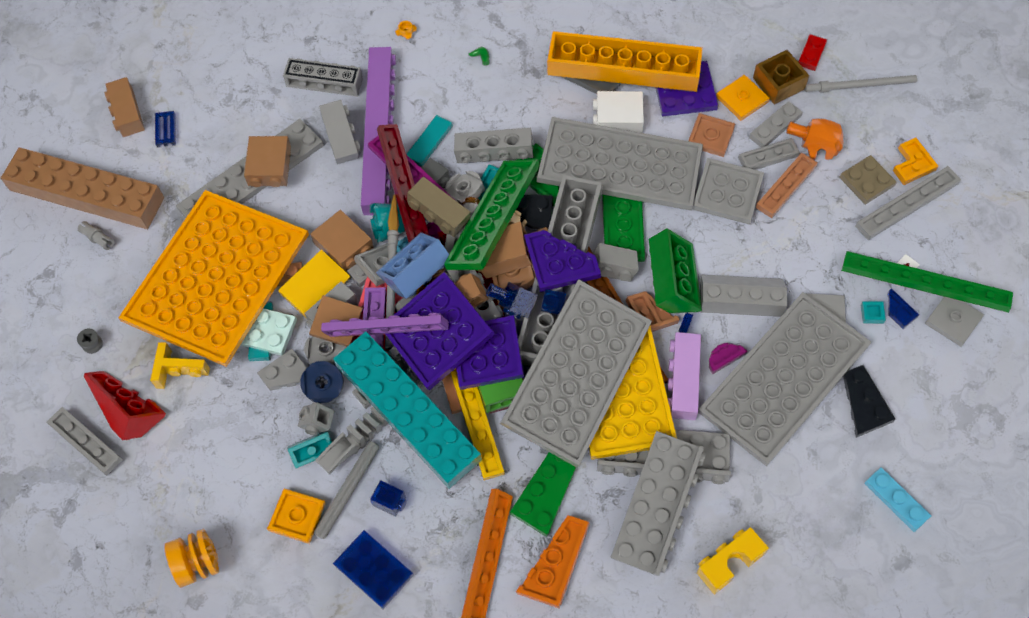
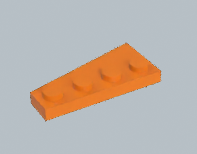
(553, 571)

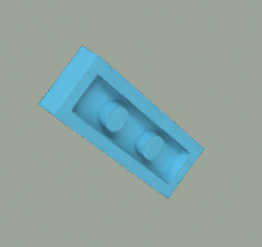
(897, 499)

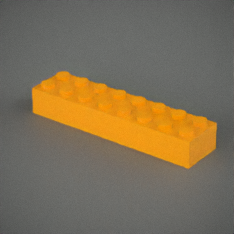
(624, 61)

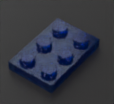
(373, 569)

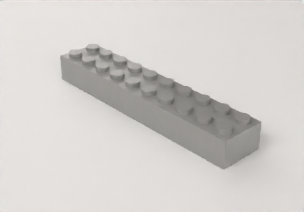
(573, 222)

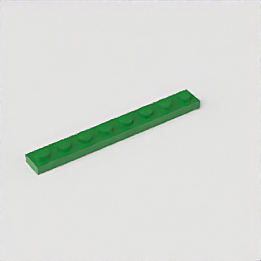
(928, 281)

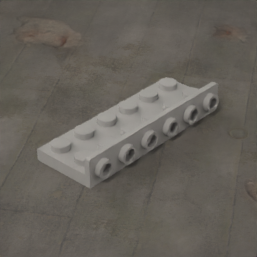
(714, 468)
(658, 504)

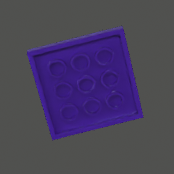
(439, 352)

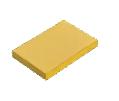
(313, 282)

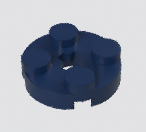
(312, 374)

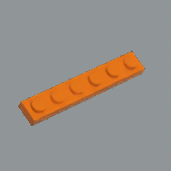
(487, 555)

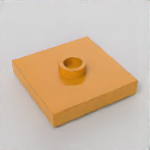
(742, 97)
(296, 516)

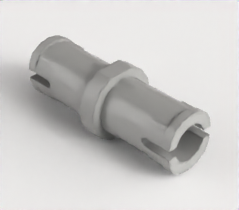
(96, 235)

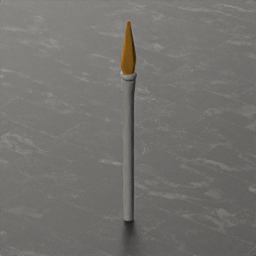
(393, 224)

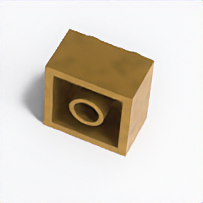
(780, 76)

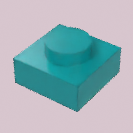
(873, 312)

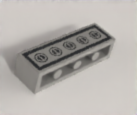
(323, 77)

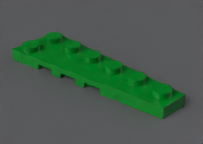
(544, 494)

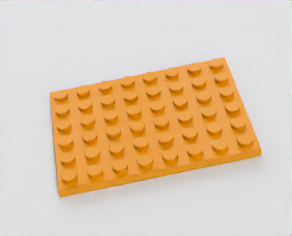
(214, 277)

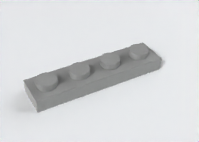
(84, 441)

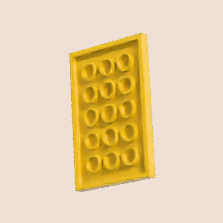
(636, 409)

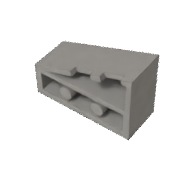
(340, 131)

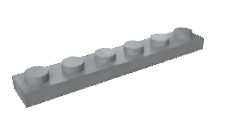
(907, 203)

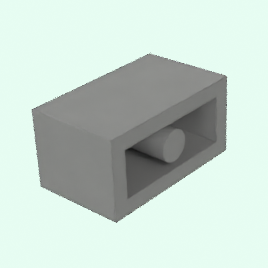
(616, 262)

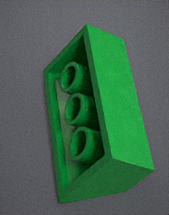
(674, 273)

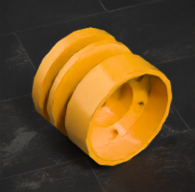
(187, 559)

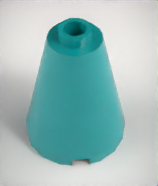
(380, 221)

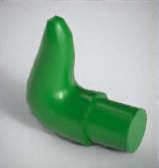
(483, 52)

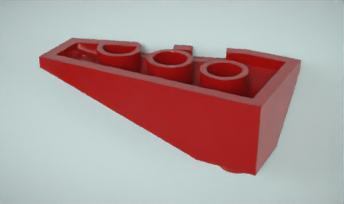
(123, 409)

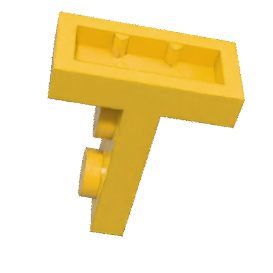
(174, 366)

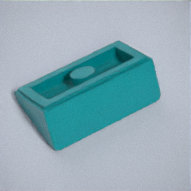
(309, 449)

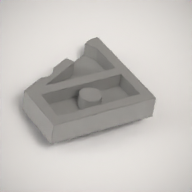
(283, 371)

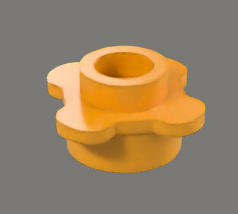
(405, 29)

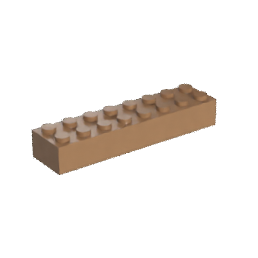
(83, 188)

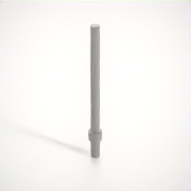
(825, 86)

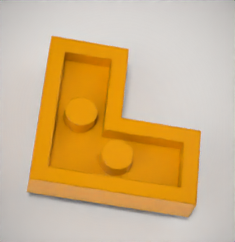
(918, 162)

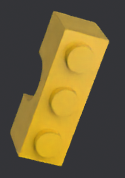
(745, 546)

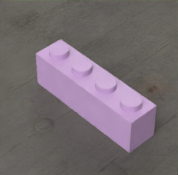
(685, 375)

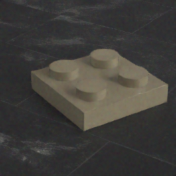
(867, 179)

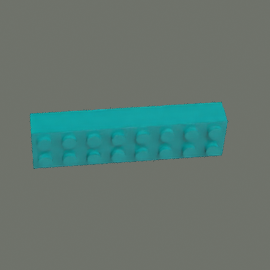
(408, 410)

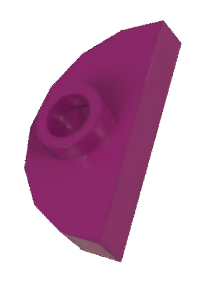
(724, 355)

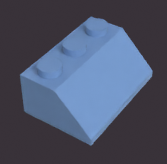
(414, 265)

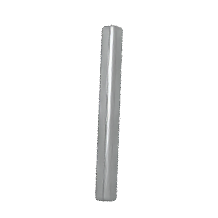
(346, 490)

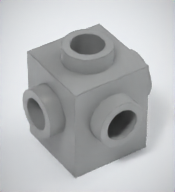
(315, 418)

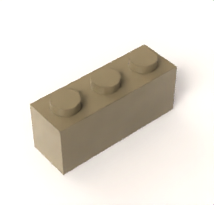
(438, 207)

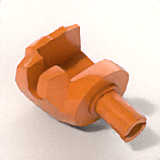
(819, 135)

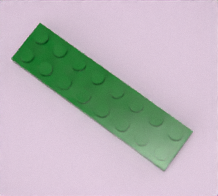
(492, 215)

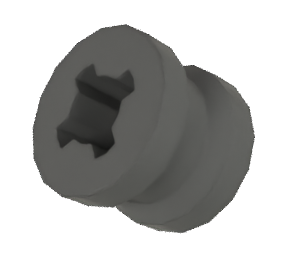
(89, 346)

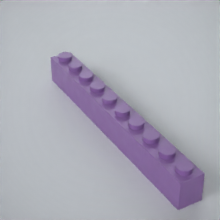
(378, 112)

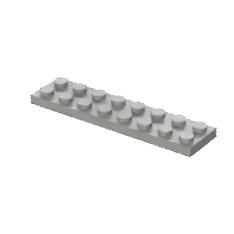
(232, 182)

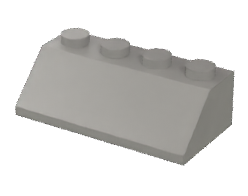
(743, 295)

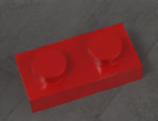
(812, 52)

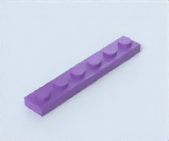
(393, 324)

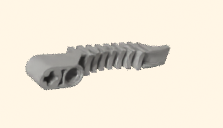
(357, 437)

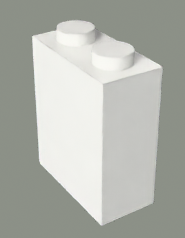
(619, 110)

